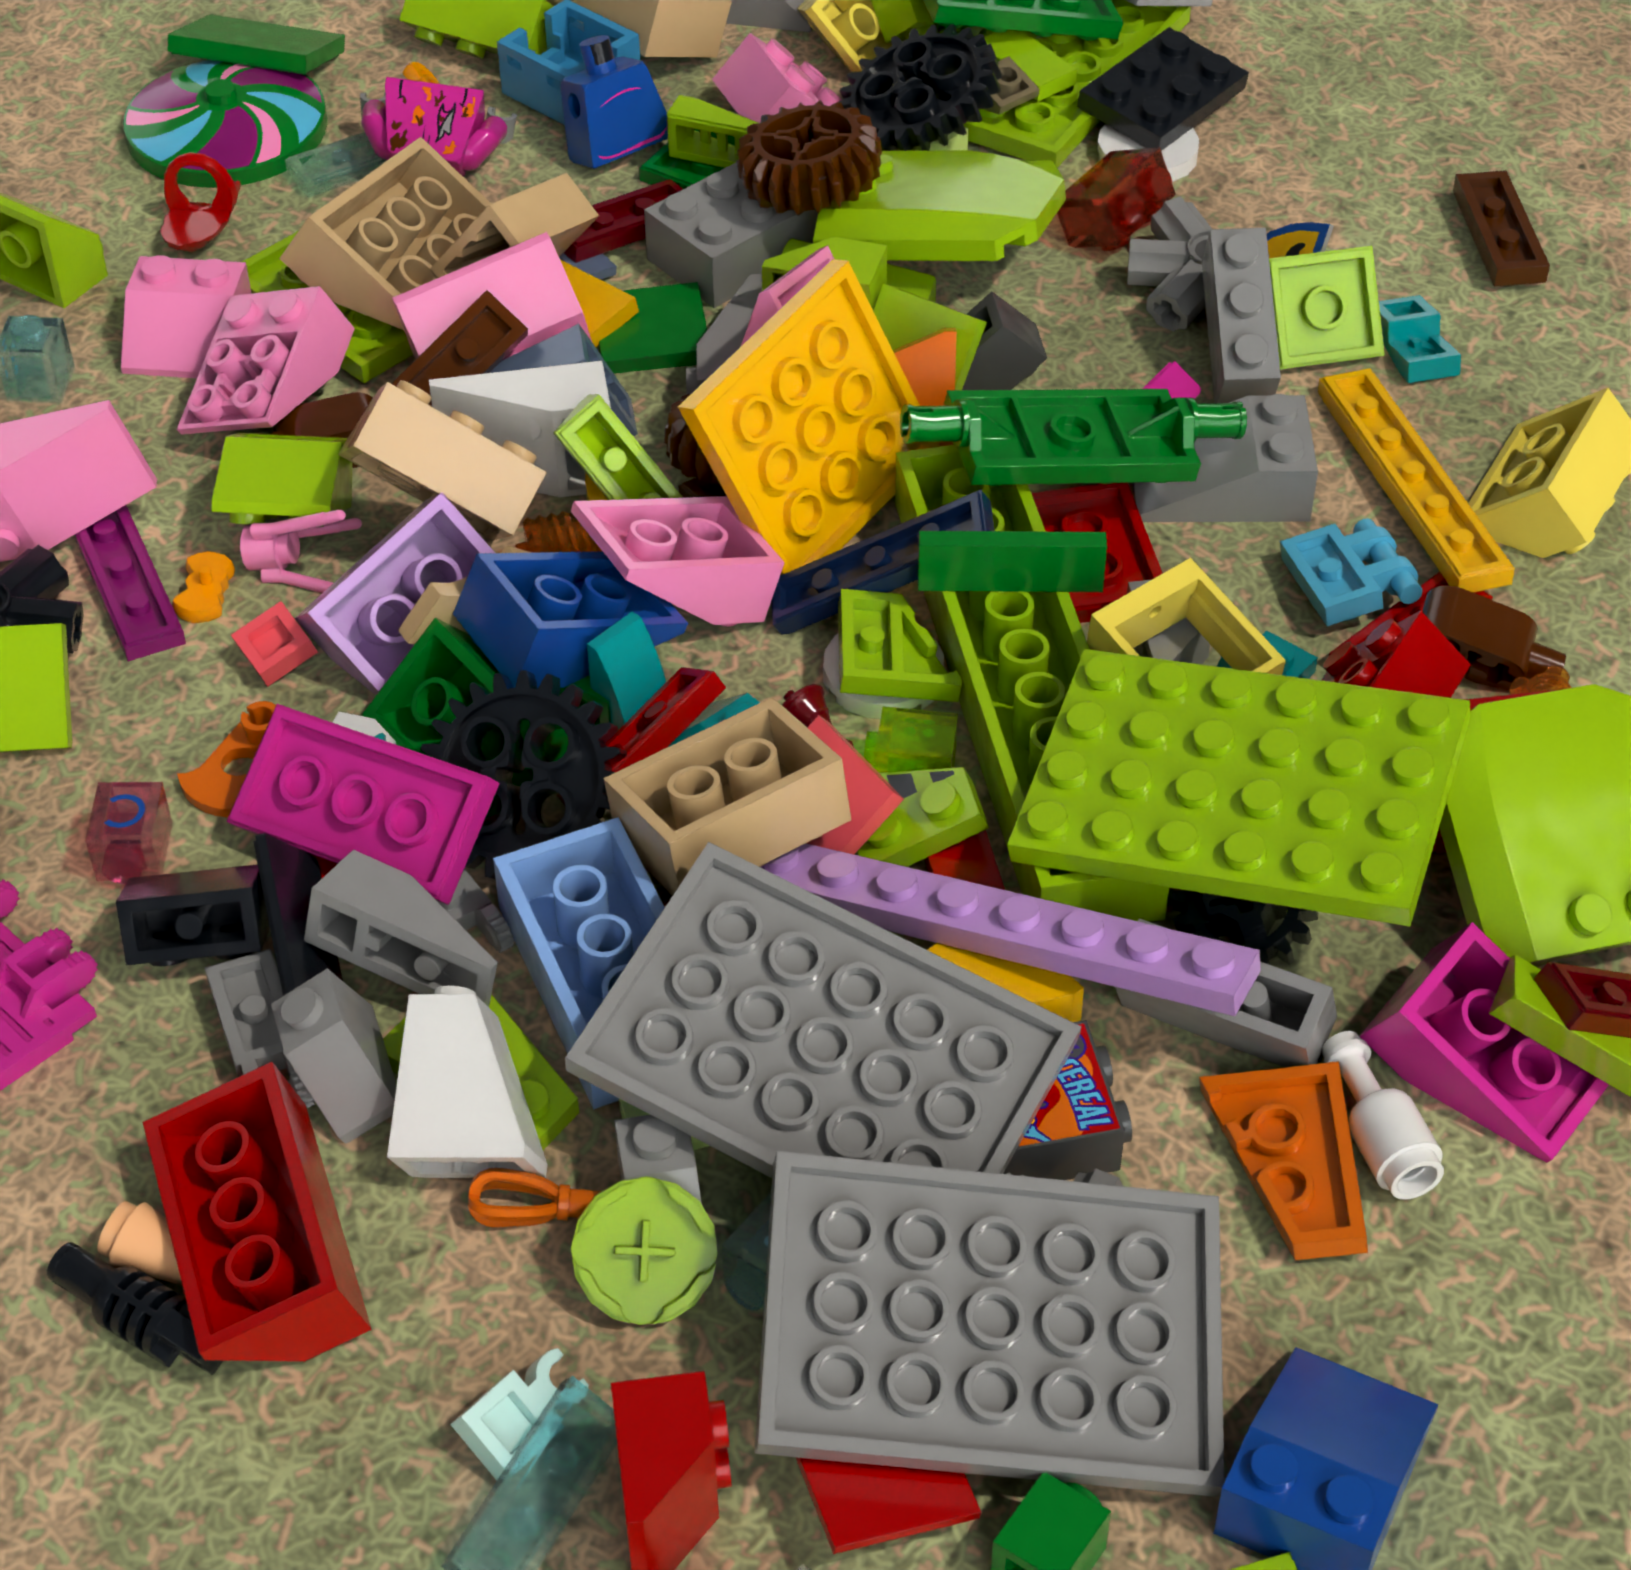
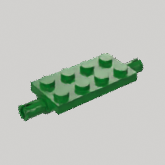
(1073, 434)

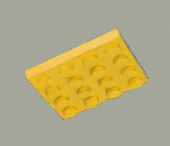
(807, 420)

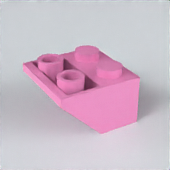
(764, 78)

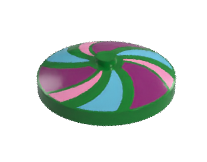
(229, 112)

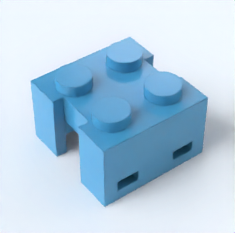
(536, 77)

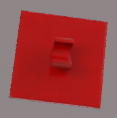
(884, 1503)

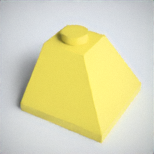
(846, 28)

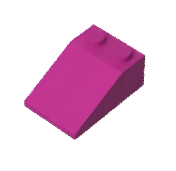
(1450, 1047)

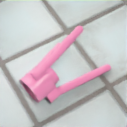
(277, 544)

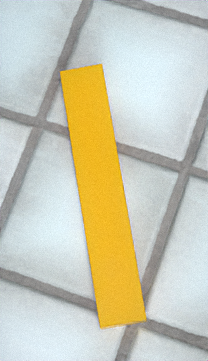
(1415, 482)

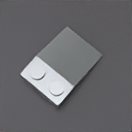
(1247, 479)

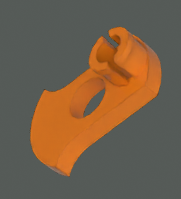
(209, 785)

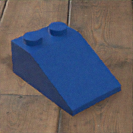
(548, 605)
(1323, 1466)

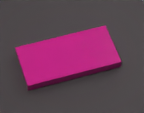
(351, 791)

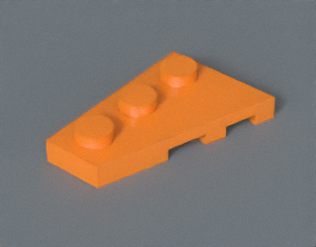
(1296, 1151)

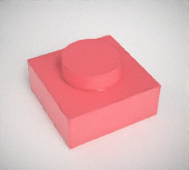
(274, 643)

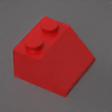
(670, 1464)

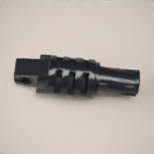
(130, 1305)

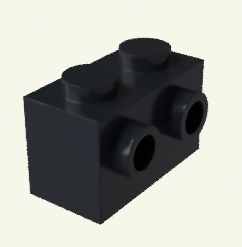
(192, 916)

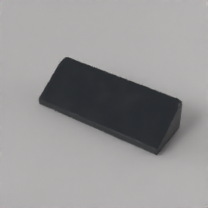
(287, 884)

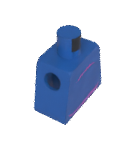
(610, 106)

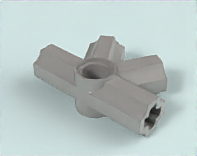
(1172, 264)

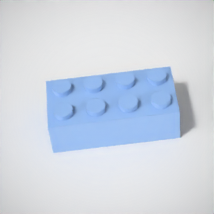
(577, 920)

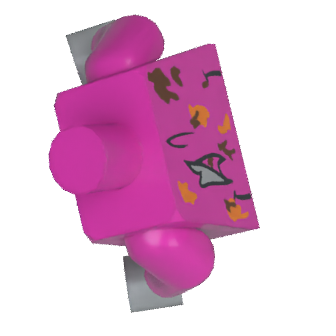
(440, 114)

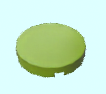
(644, 1250)

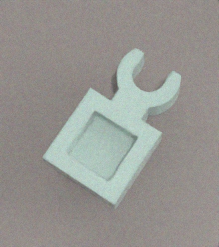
(507, 1412)

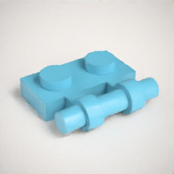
(1337, 580)

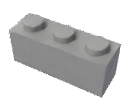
(1240, 314)
(1279, 1021)

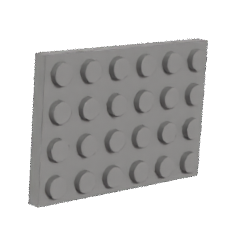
(816, 1033)
(992, 1325)

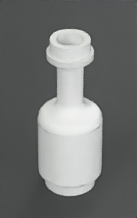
(1385, 1124)

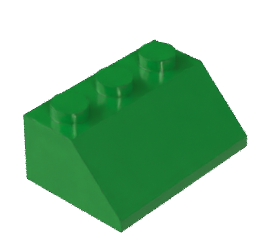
(427, 678)

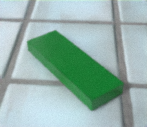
(1011, 561)

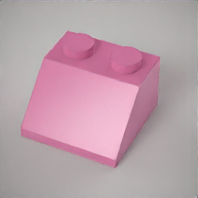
(175, 312)

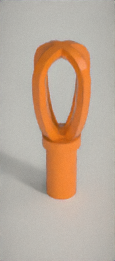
(565, 1200)

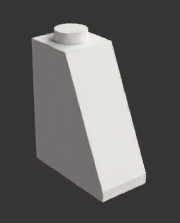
(459, 1093)

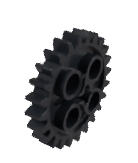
(925, 87)
(574, 776)

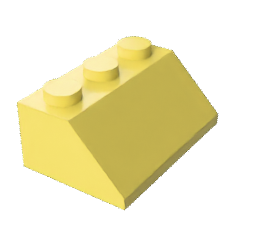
(1557, 476)

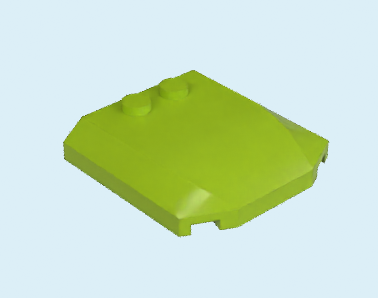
(949, 205)
(1545, 823)

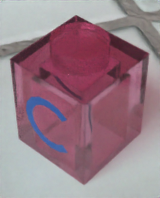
(128, 830)

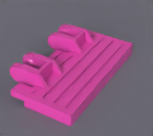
(38, 994)

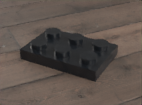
(1162, 89)

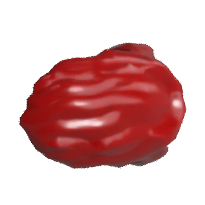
(195, 224)

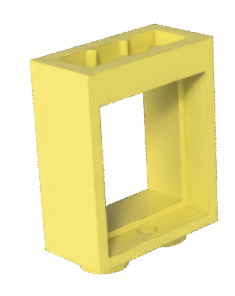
(1178, 595)

